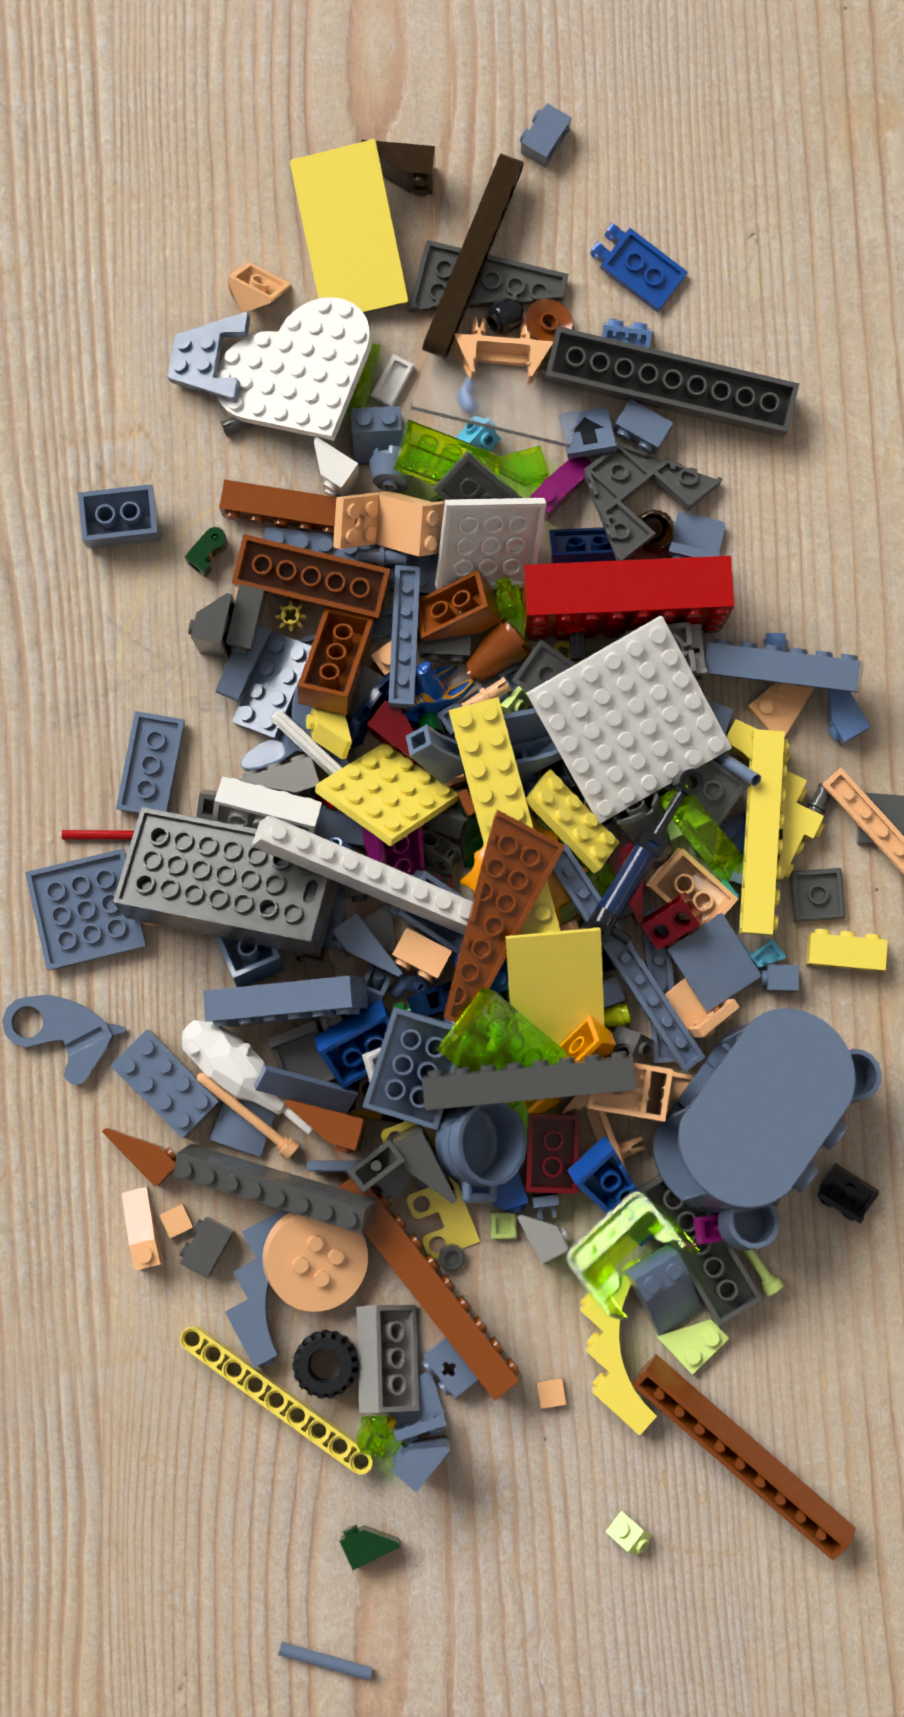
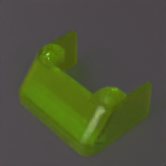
(613, 1239)

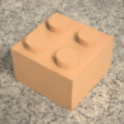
(422, 955)

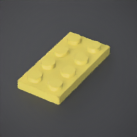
(572, 821)

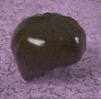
(662, 525)

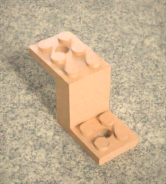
(389, 521)
(654, 1094)

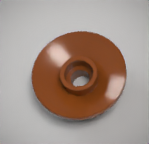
(548, 312)

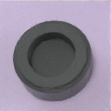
(451, 1257)

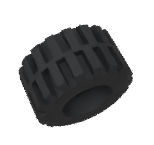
(325, 1387)

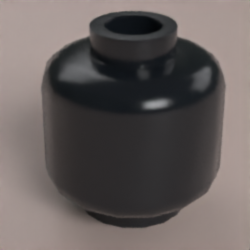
(505, 316)

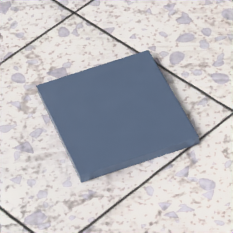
(714, 962)

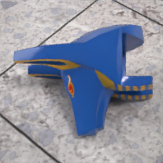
(432, 692)

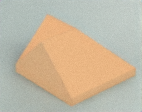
(255, 287)

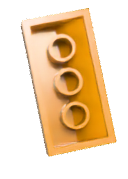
(585, 1040)

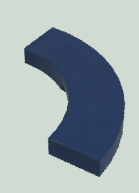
(358, 724)

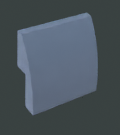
(238, 1133)

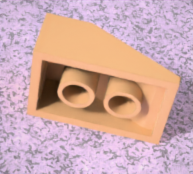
(685, 874)

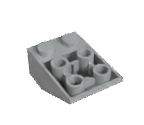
(296, 777)

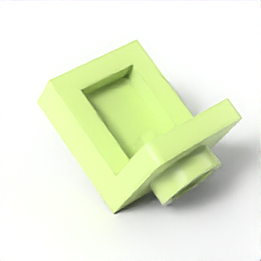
(629, 1534)

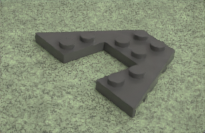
(624, 472)

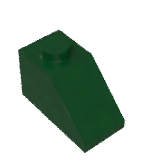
(366, 1544)

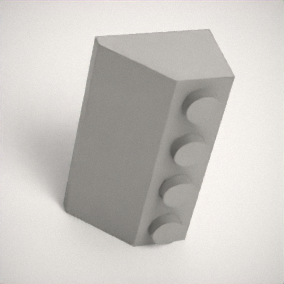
(387, 1358)

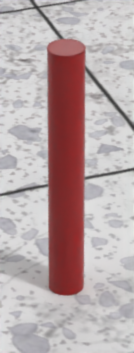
(97, 834)

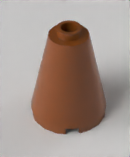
(497, 652)

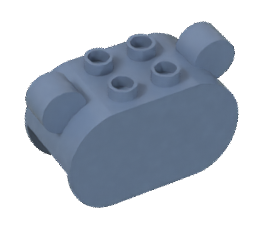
(759, 1118)

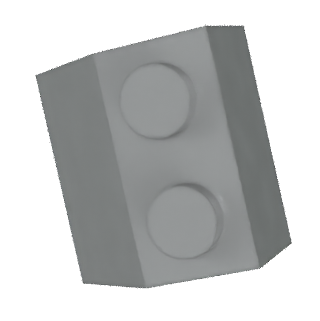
(544, 1237)

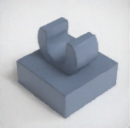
(544, 1201)

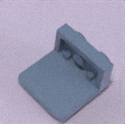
(696, 536)
(429, 1417)

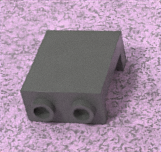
(298, 1052)

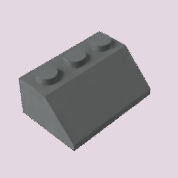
(212, 626)

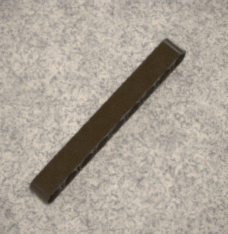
(473, 256)

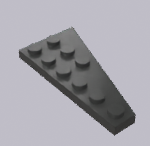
(498, 280)

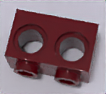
(667, 917)

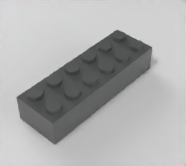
(715, 1269)

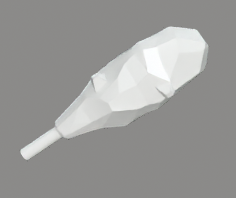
(232, 1066)

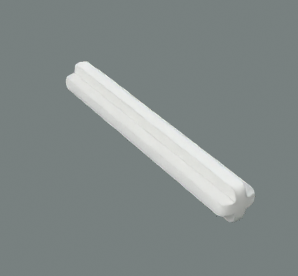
(305, 742)

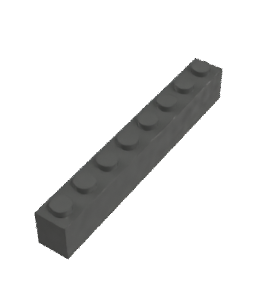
(529, 1082)
(275, 1188)

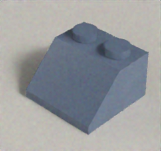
(374, 429)

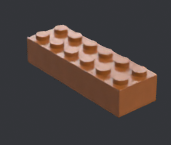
(312, 577)

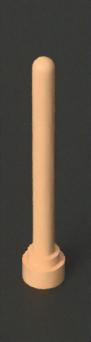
(285, 1145)

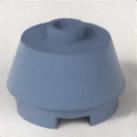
(383, 471)

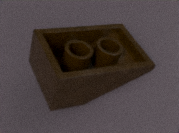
(408, 166)

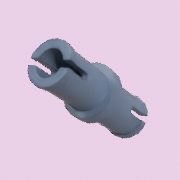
(382, 556)

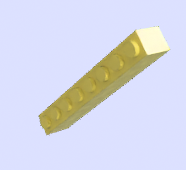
(762, 834)

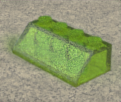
(431, 453)

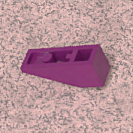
(561, 484)

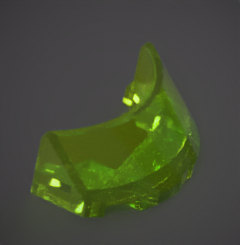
(705, 835)

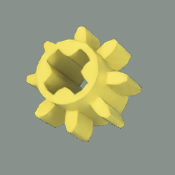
(290, 624)

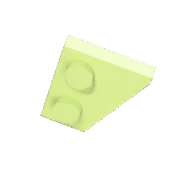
(694, 1343)

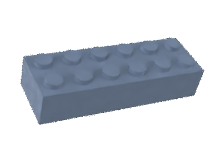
(784, 667)
(286, 1001)

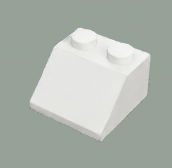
(337, 470)

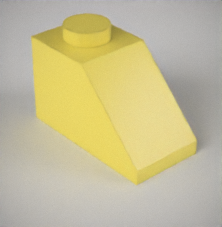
(330, 731)

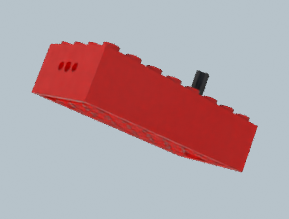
(621, 595)

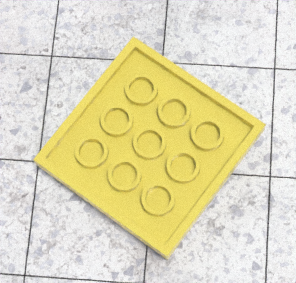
(386, 793)

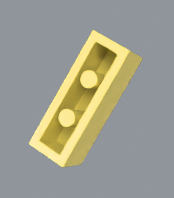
(846, 951)

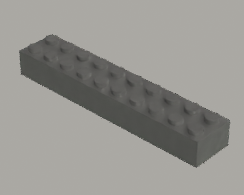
(671, 382)

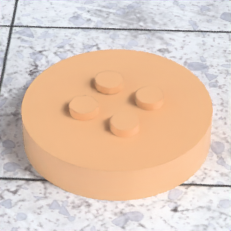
(313, 1262)

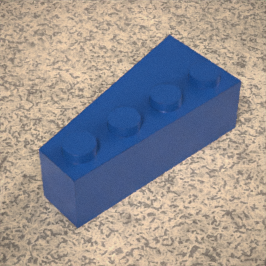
(603, 1177)

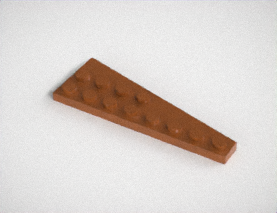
(507, 887)

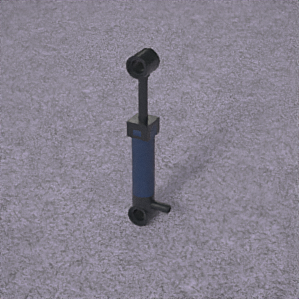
(646, 849)

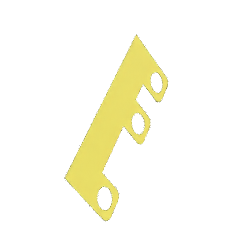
(455, 1217)

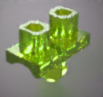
(509, 599)

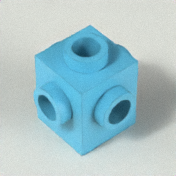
(479, 436)

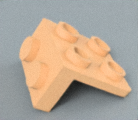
(694, 1015)

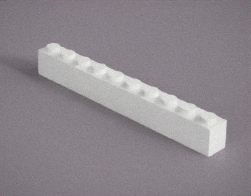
(362, 873)

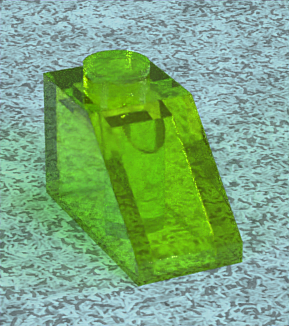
(525, 467)

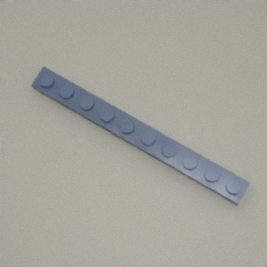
(630, 967)

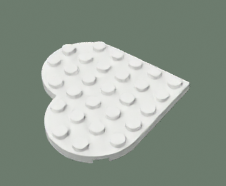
(302, 373)

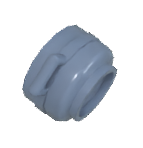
(481, 1148)

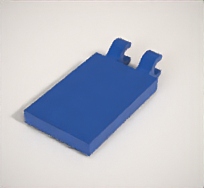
(639, 266)

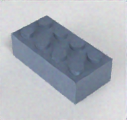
(165, 1083)

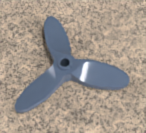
(277, 751)

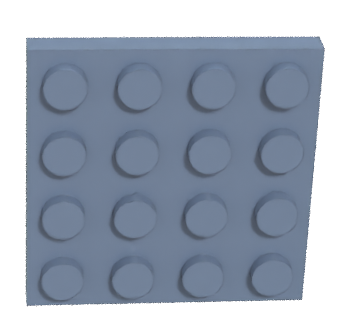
(78, 910)

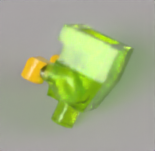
(374, 1435)

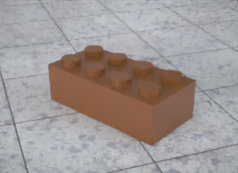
(335, 660)

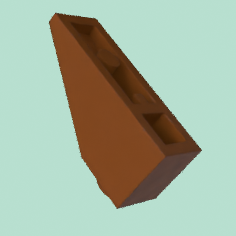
(149, 1158)

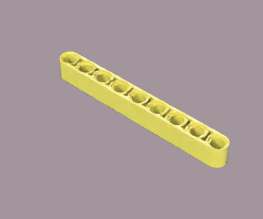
(270, 1386)

